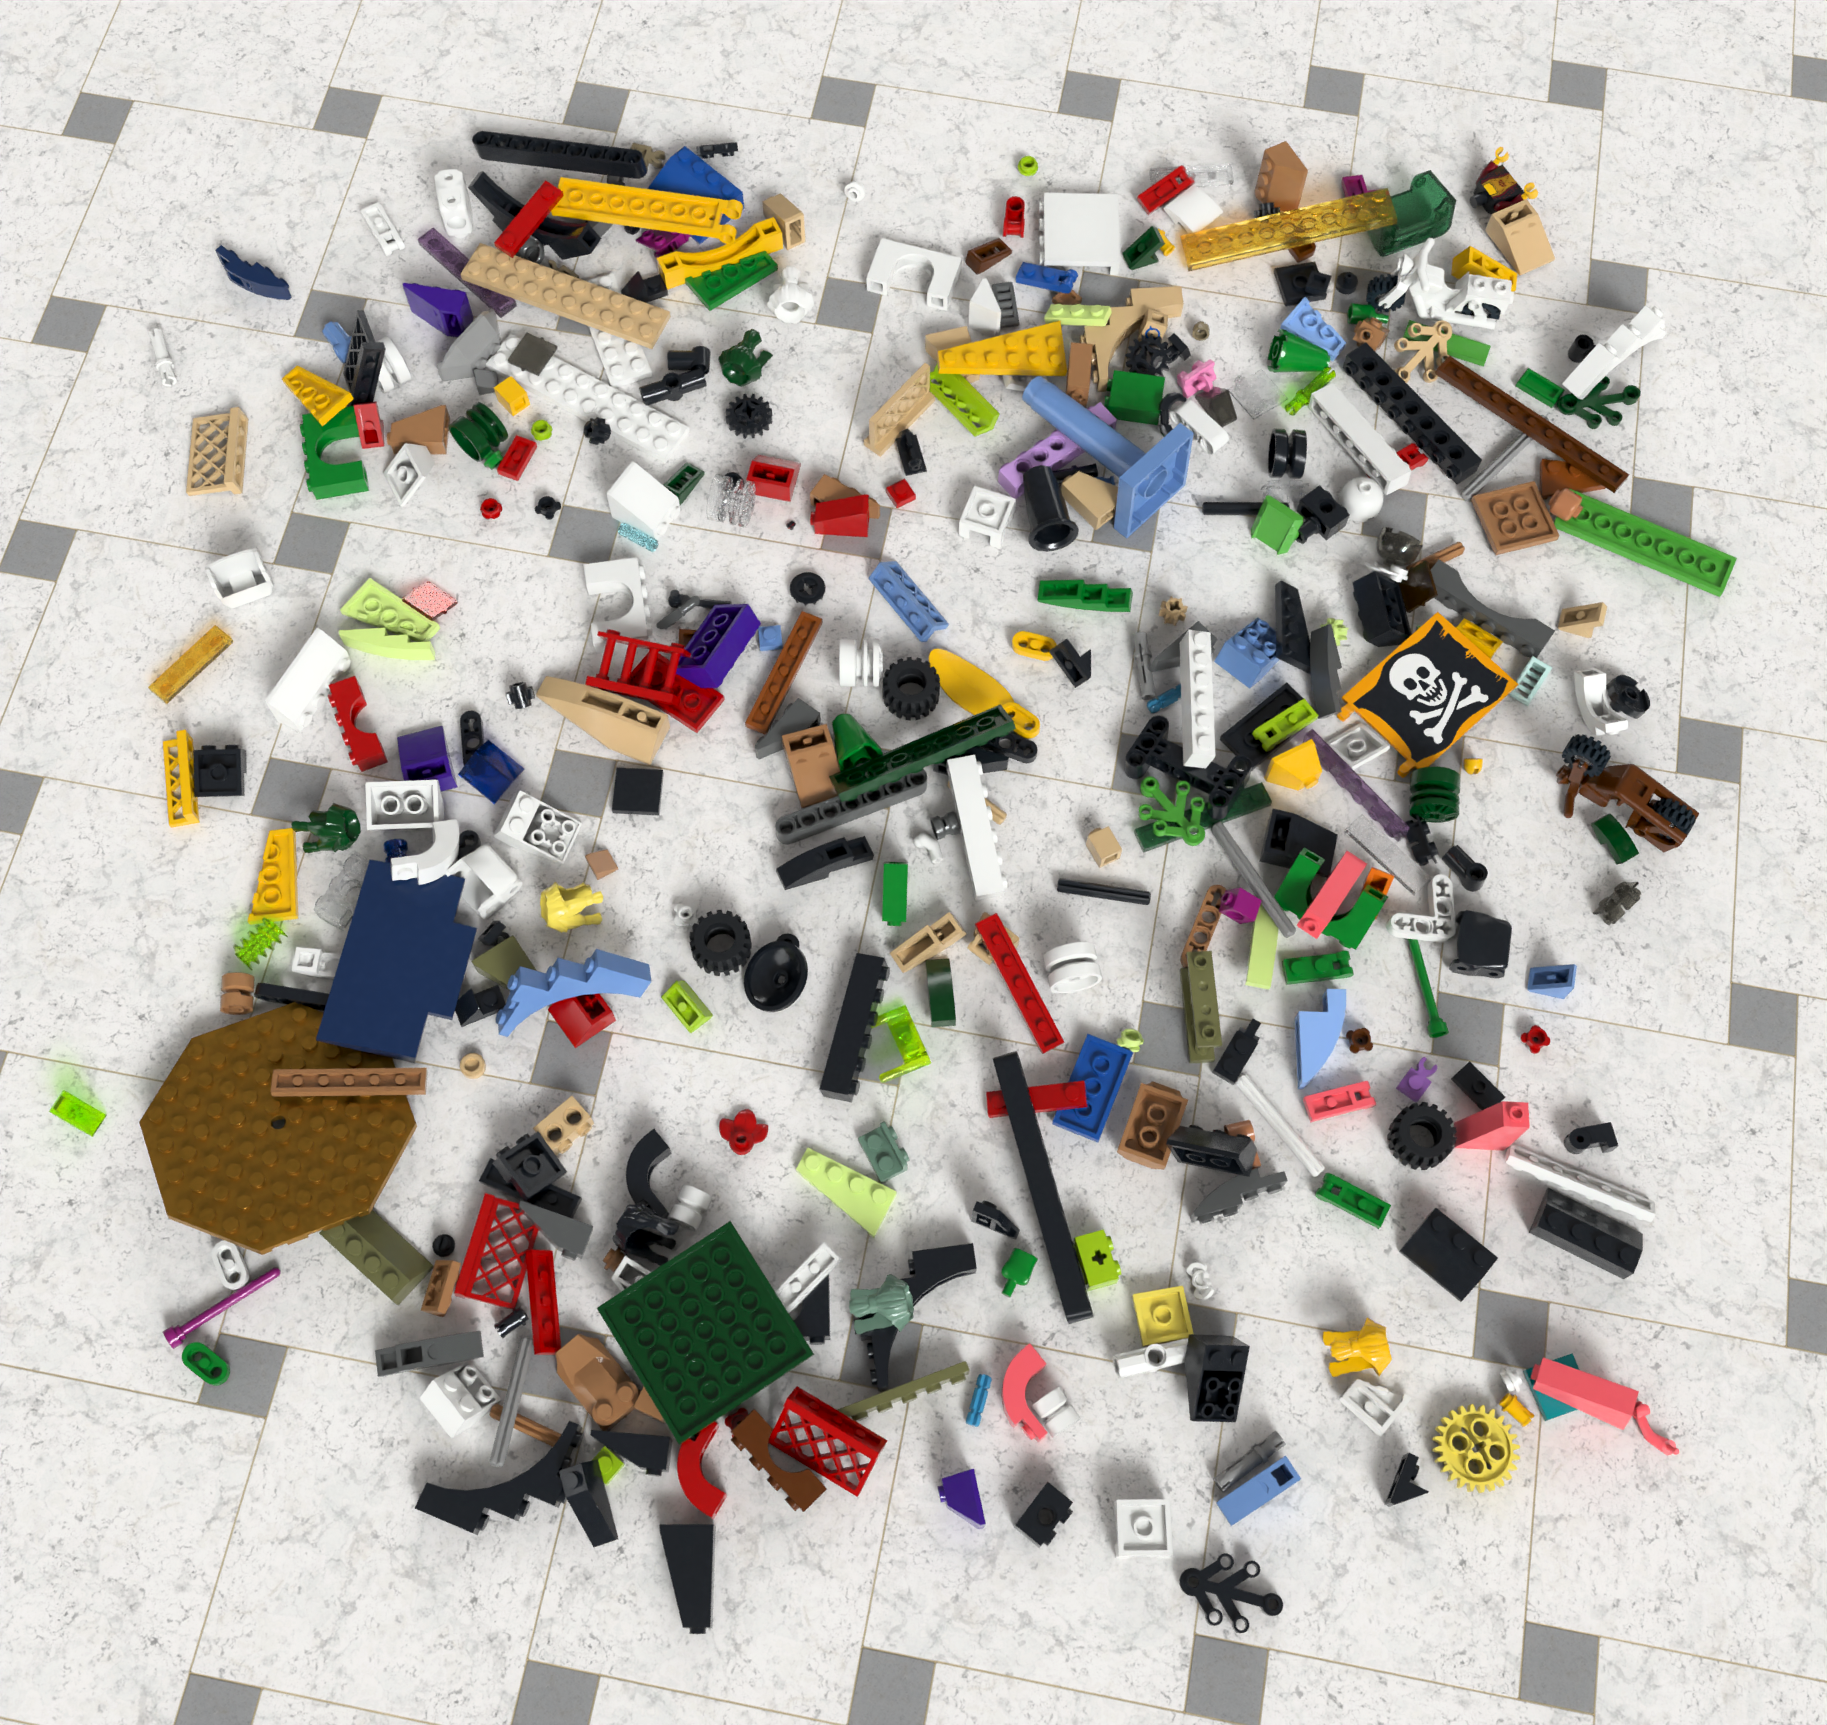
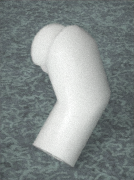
(931, 844)

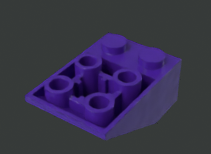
(440, 307)
(427, 757)

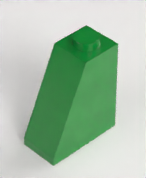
(895, 893)

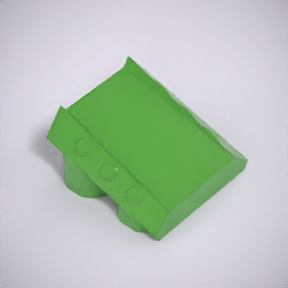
(1276, 525)

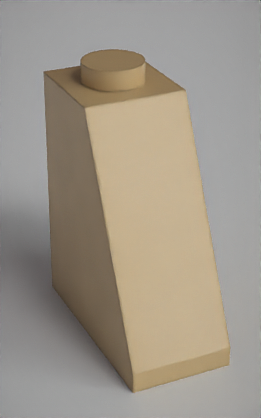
(788, 218)
(948, 339)
(1090, 498)

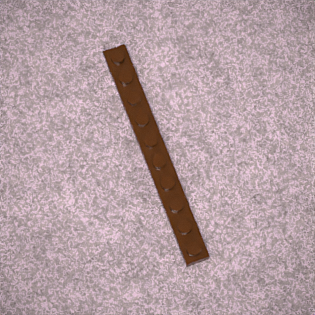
(1532, 424)

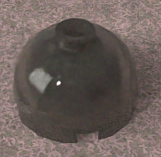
(1397, 547)

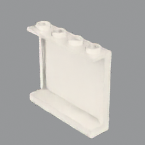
(1080, 230)

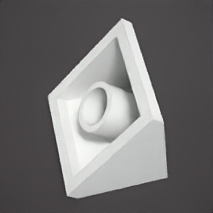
(984, 311)

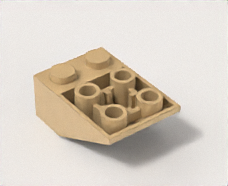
(1520, 237)

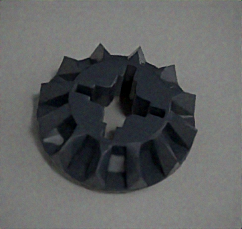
(812, 581)

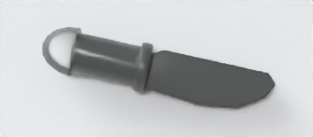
(677, 614)

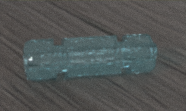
(638, 537)

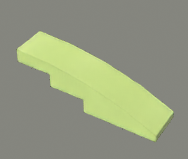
(378, 642)
(1262, 951)

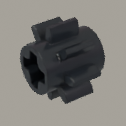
(1266, 209)
(597, 431)
(520, 695)

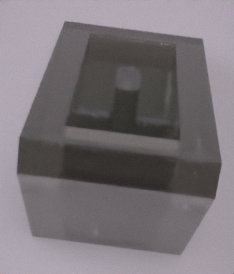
(1218, 405)

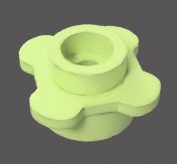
(1130, 1040)

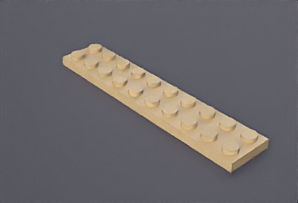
(566, 296)

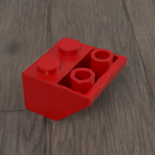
(774, 477)
(582, 1017)

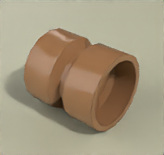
(237, 994)

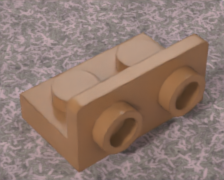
(441, 1287)

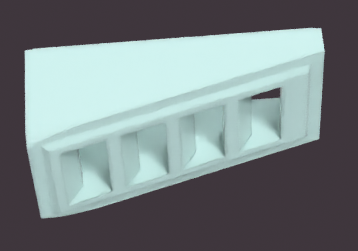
(1540, 667)

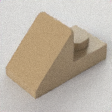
(1582, 619)

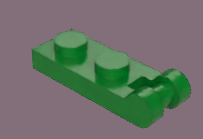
(1317, 968)
(1353, 1200)

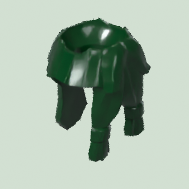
(740, 363)
(336, 828)

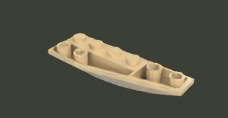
(608, 717)

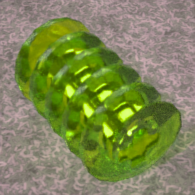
(258, 942)

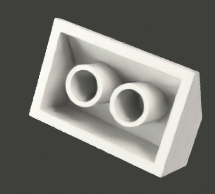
(403, 805)

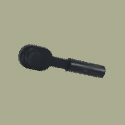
(679, 599)

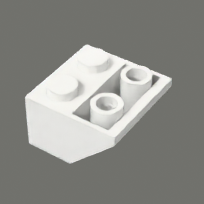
(459, 1398)

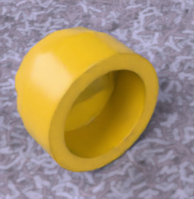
(1473, 765)

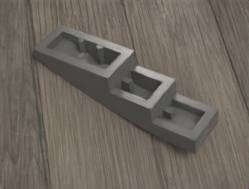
(1324, 674)

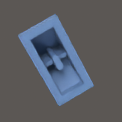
(1552, 980)

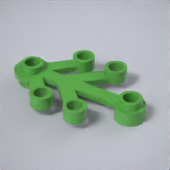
(1173, 813)

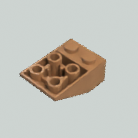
(811, 763)

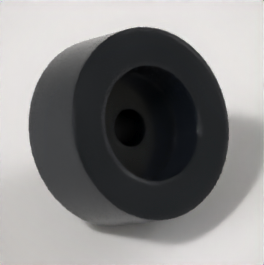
(1346, 283)

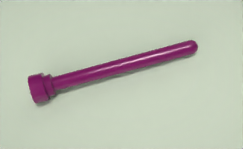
(177, 1334)

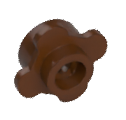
(1362, 1034)

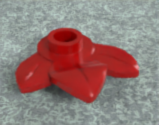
(742, 1128)

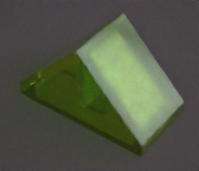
(77, 1113)

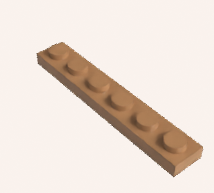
(349, 1082)

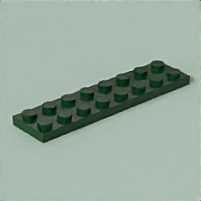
(921, 753)

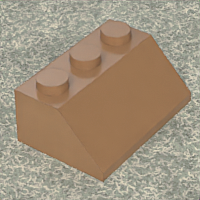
(1281, 177)

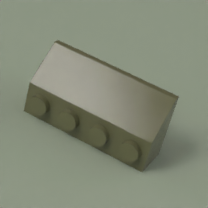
(380, 1254)

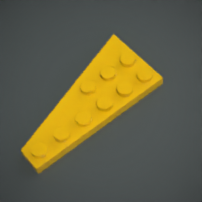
(1023, 352)

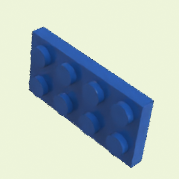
(1102, 1069)

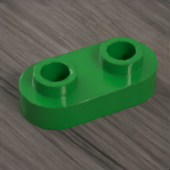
(206, 1365)

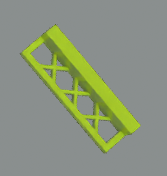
(964, 397)

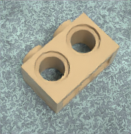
(559, 1121)

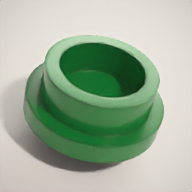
(493, 459)

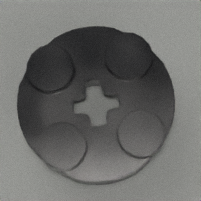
(1627, 697)

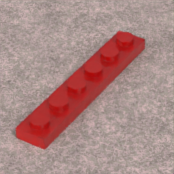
(1019, 983)

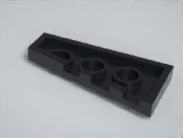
(1291, 628)

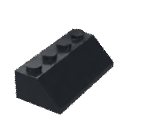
(1588, 1234)

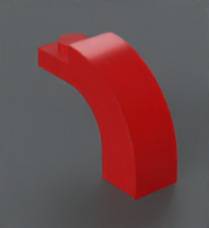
(689, 1466)

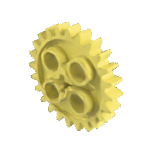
(1457, 1461)

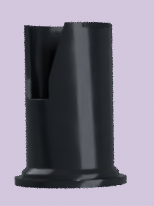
(1047, 511)

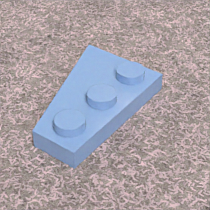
(1310, 326)

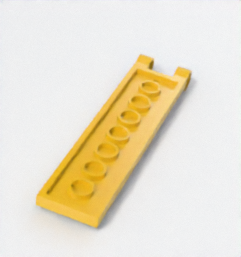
(647, 209)

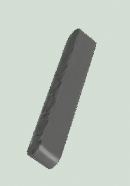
(843, 813)

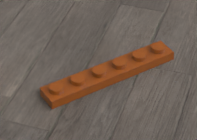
(783, 673)

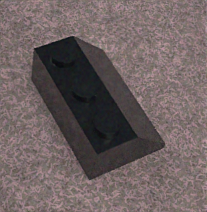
(1381, 610)
(1213, 1149)
(1448, 1254)

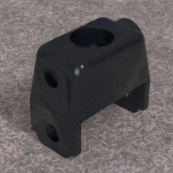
(1481, 945)

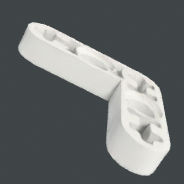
(1431, 922)

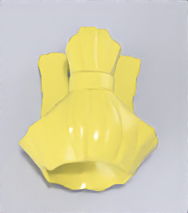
(562, 906)

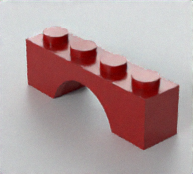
(349, 701)

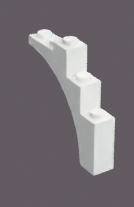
(1604, 358)

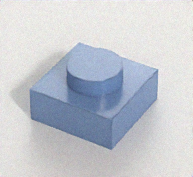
(770, 638)

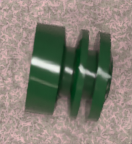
(478, 431)
(1434, 794)

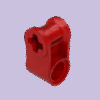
(1014, 217)

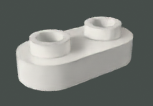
(229, 1267)

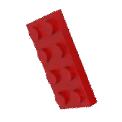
(695, 703)

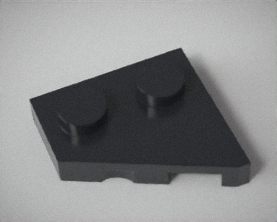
(708, 151)
(991, 1218)

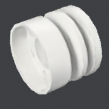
(860, 662)

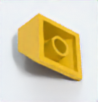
(1295, 767)

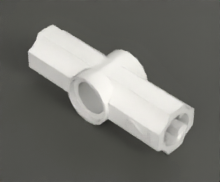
(1138, 1362)

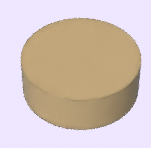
(472, 1065)

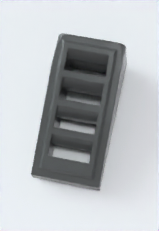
(1005, 291)

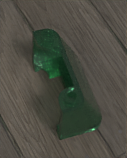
(1421, 214)

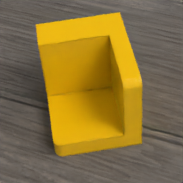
(511, 396)

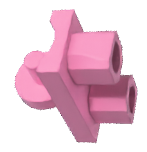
(1200, 378)

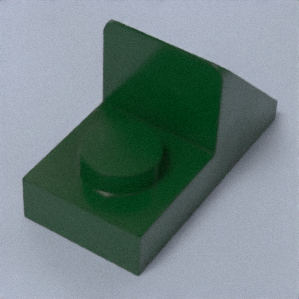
(1143, 250)

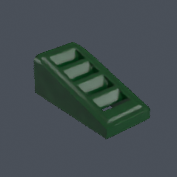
(686, 488)

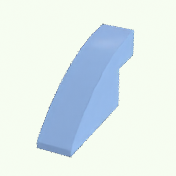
(1318, 1034)

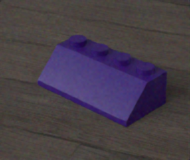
(718, 644)

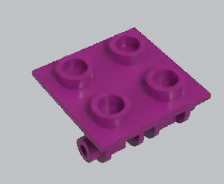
(662, 241)

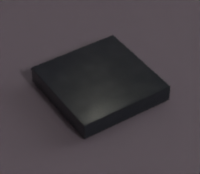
(1293, 281)
(637, 791)

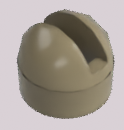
(1203, 332)

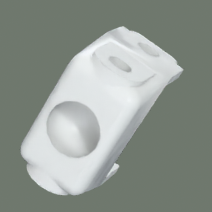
(458, 212)
(240, 578)
(487, 880)

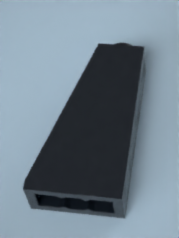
(691, 1568)

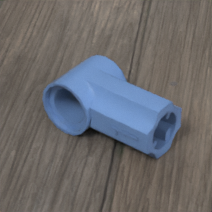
(338, 339)

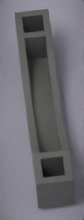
(1525, 635)

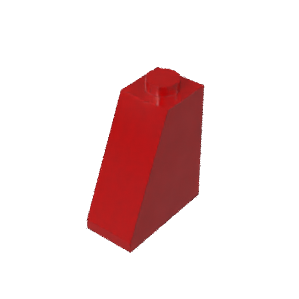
(842, 517)

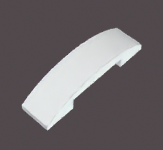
(315, 962)

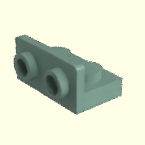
(884, 1152)

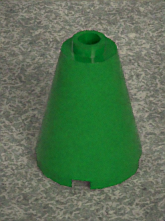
(1296, 354)
(852, 742)

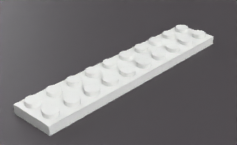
(592, 398)

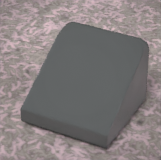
(485, 381)

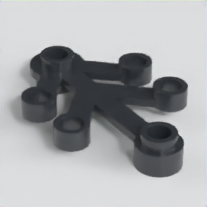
(1226, 1592)

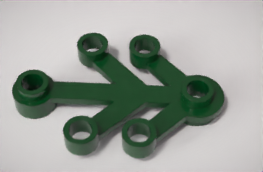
(1595, 402)

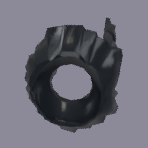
(635, 1240)

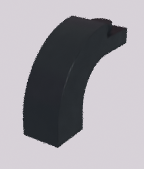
(640, 1165)

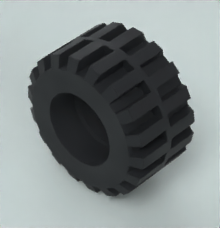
(911, 672)
(720, 924)
(1432, 1120)

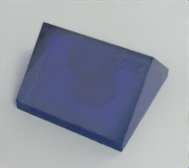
(491, 771)

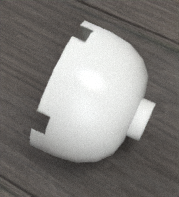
(1361, 498)

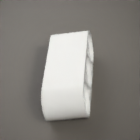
(1206, 431)

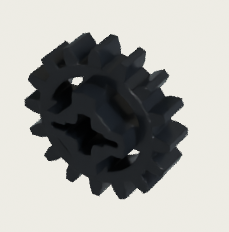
(1156, 356)
(739, 421)

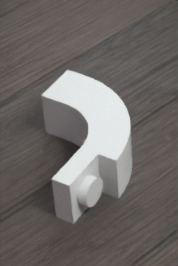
(1594, 703)
(435, 861)

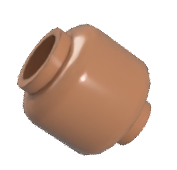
(1565, 504)

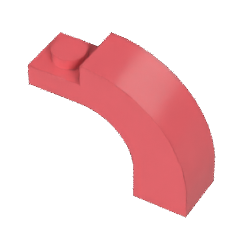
(1019, 1373)

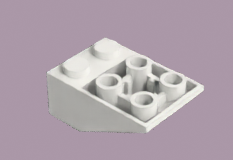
(537, 828)

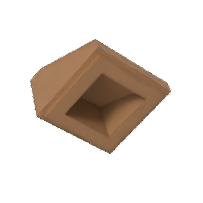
(601, 863)

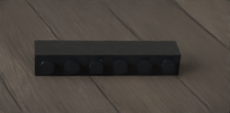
(854, 1027)

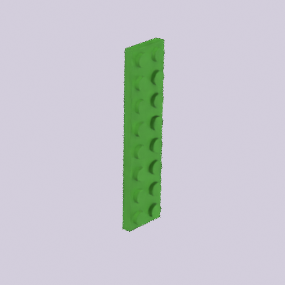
(1650, 545)

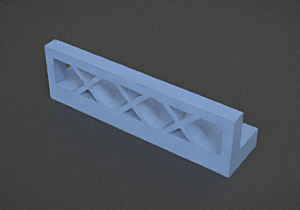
(907, 601)

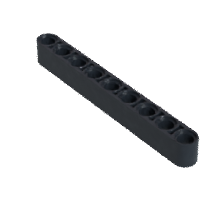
(560, 154)

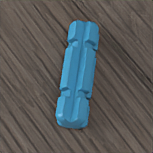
(1164, 699)
(978, 1400)

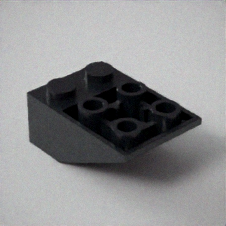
(1289, 834)
(1215, 1376)

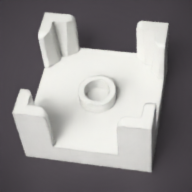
(987, 514)
(1143, 1528)

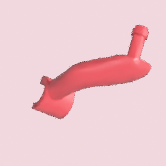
(1661, 1443)

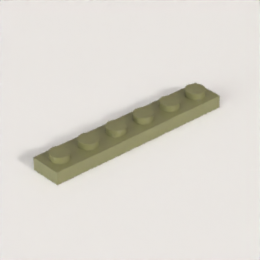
(906, 1392)

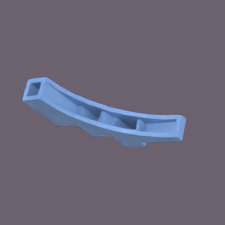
(567, 979)

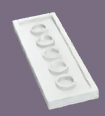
(621, 359)

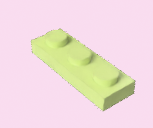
(1078, 314)

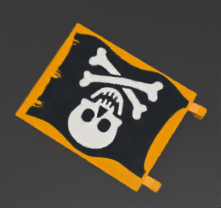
(1428, 693)

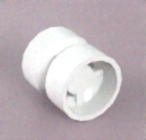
(691, 1204)
(1057, 1414)

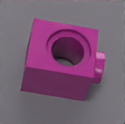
(1240, 905)

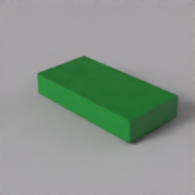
(1540, 388)

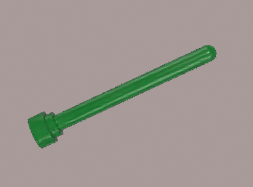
(1436, 1026)

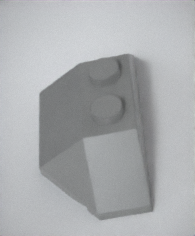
(471, 348)

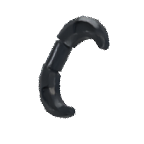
(1165, 405)

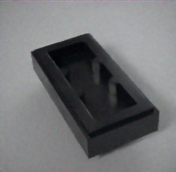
(1477, 1087)

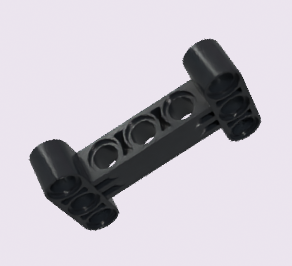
(1169, 759)

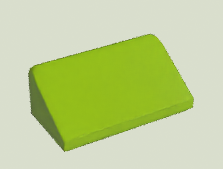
(686, 1005)

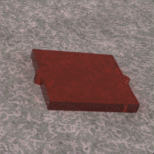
(429, 600)

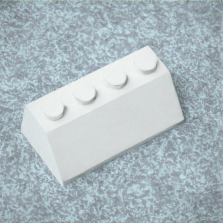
(307, 681)

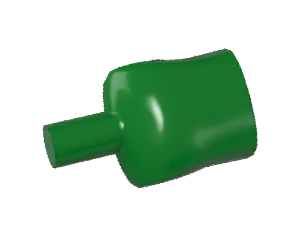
(1360, 312)
(1017, 1270)

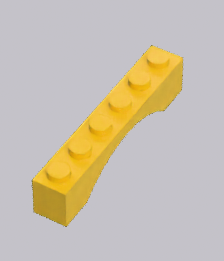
(680, 265)

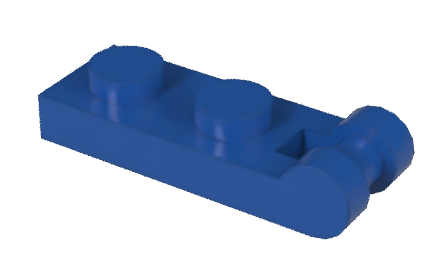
(1046, 277)

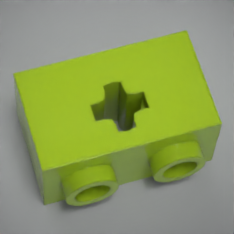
(1096, 1275)

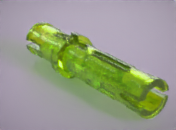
(1303, 395)

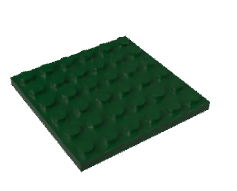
(705, 1332)

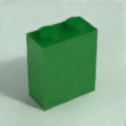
(1135, 397)

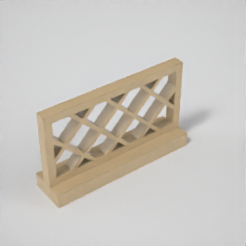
(900, 411)
(233, 451)

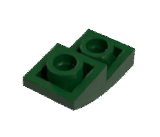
(1613, 834)

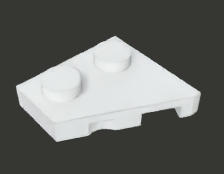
(1374, 1404)

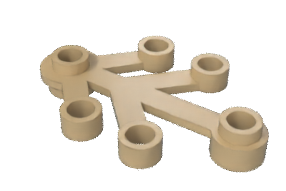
(1425, 348)

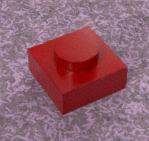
(900, 493)

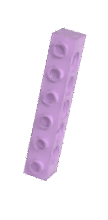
(1009, 474)

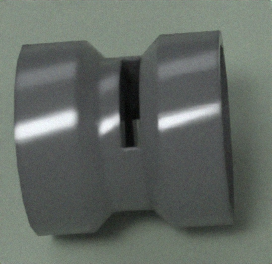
(945, 825)

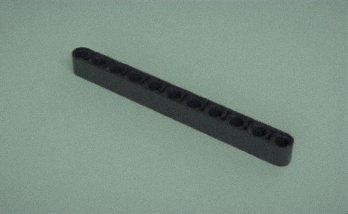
(1043, 1188)

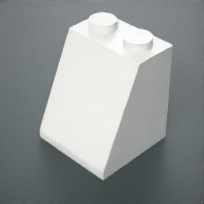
(642, 502)

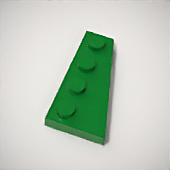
(723, 284)

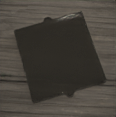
(532, 354)

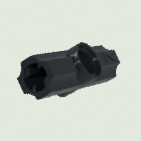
(673, 386)

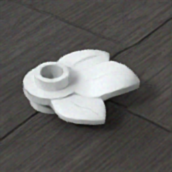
(1396, 572)

